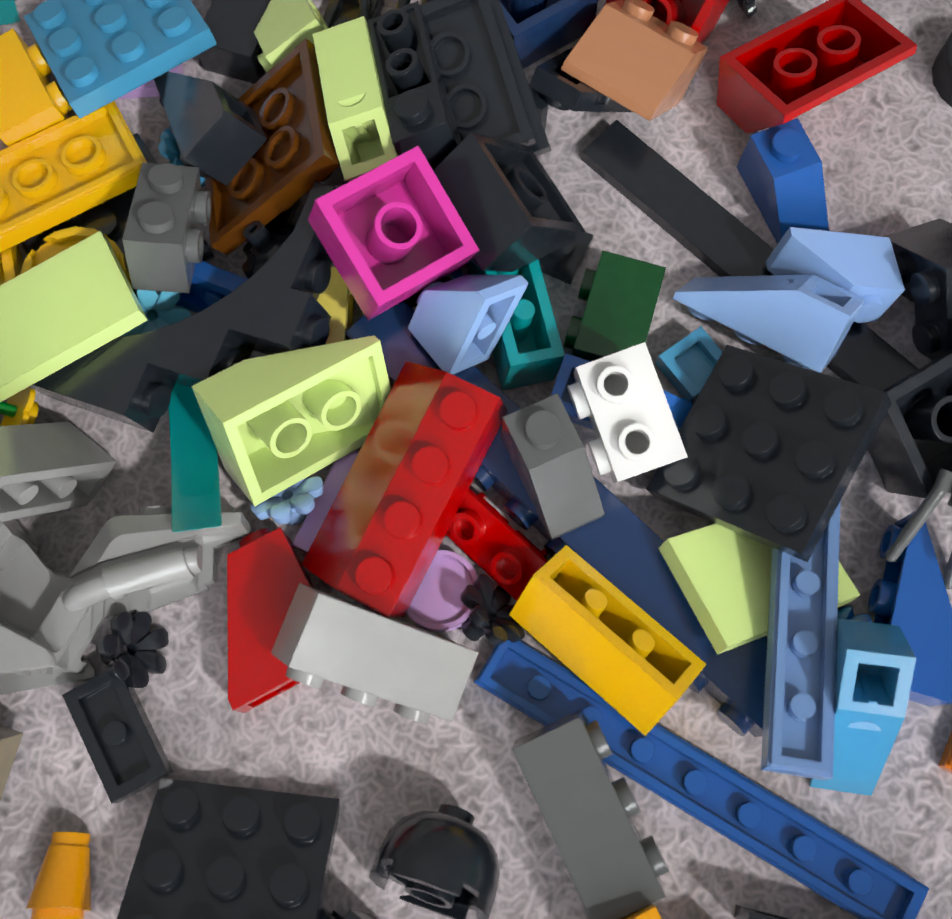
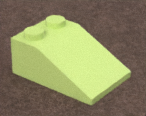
(293, 412)

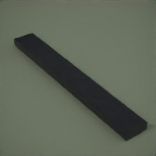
(722, 240)

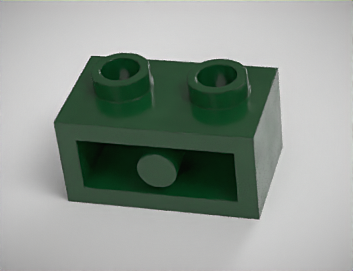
(618, 306)

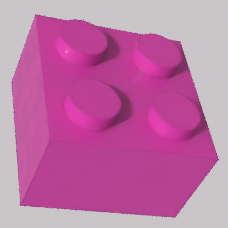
(392, 232)

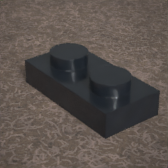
(117, 736)

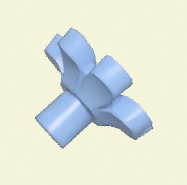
(292, 503)

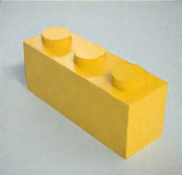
(606, 639)

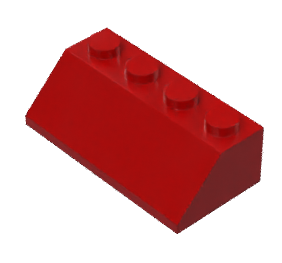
(405, 488)

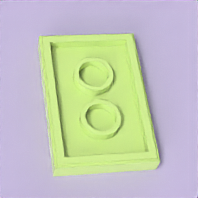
(63, 312)
(729, 583)

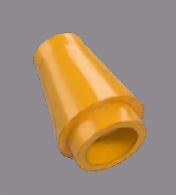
(63, 879)

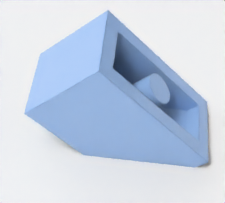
(848, 260)
(465, 318)

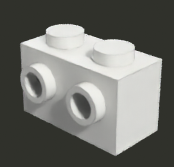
(626, 413)

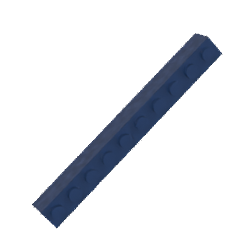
(614, 545)

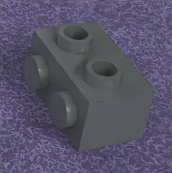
(166, 227)

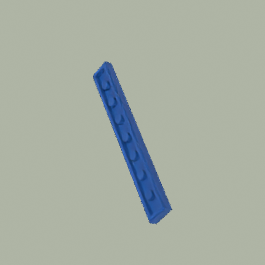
(709, 790)

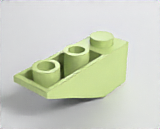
(353, 98)

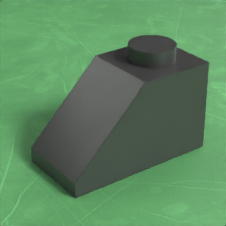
(552, 465)

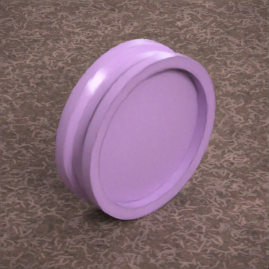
(438, 599)

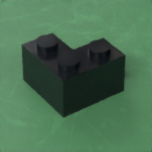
(926, 274)

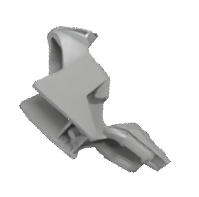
(127, 568)

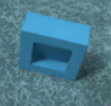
(690, 363)

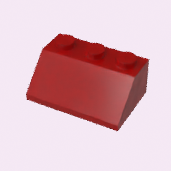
(807, 63)

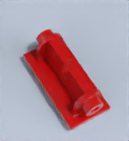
(495, 544)

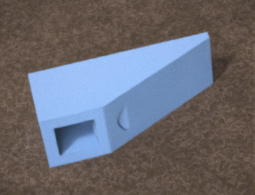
(787, 313)

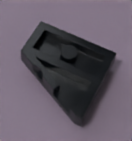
(567, 92)

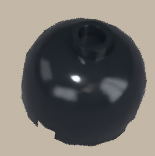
(440, 863)

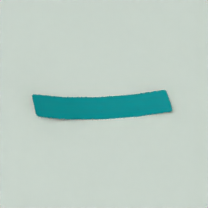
(193, 465)

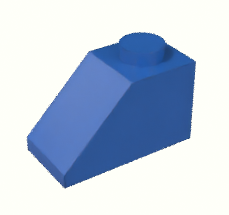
(785, 178)

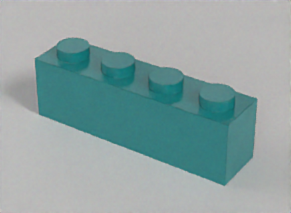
(530, 343)

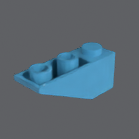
(870, 702)

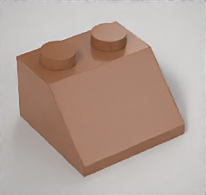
(636, 58)

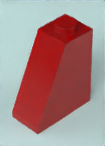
(259, 594)

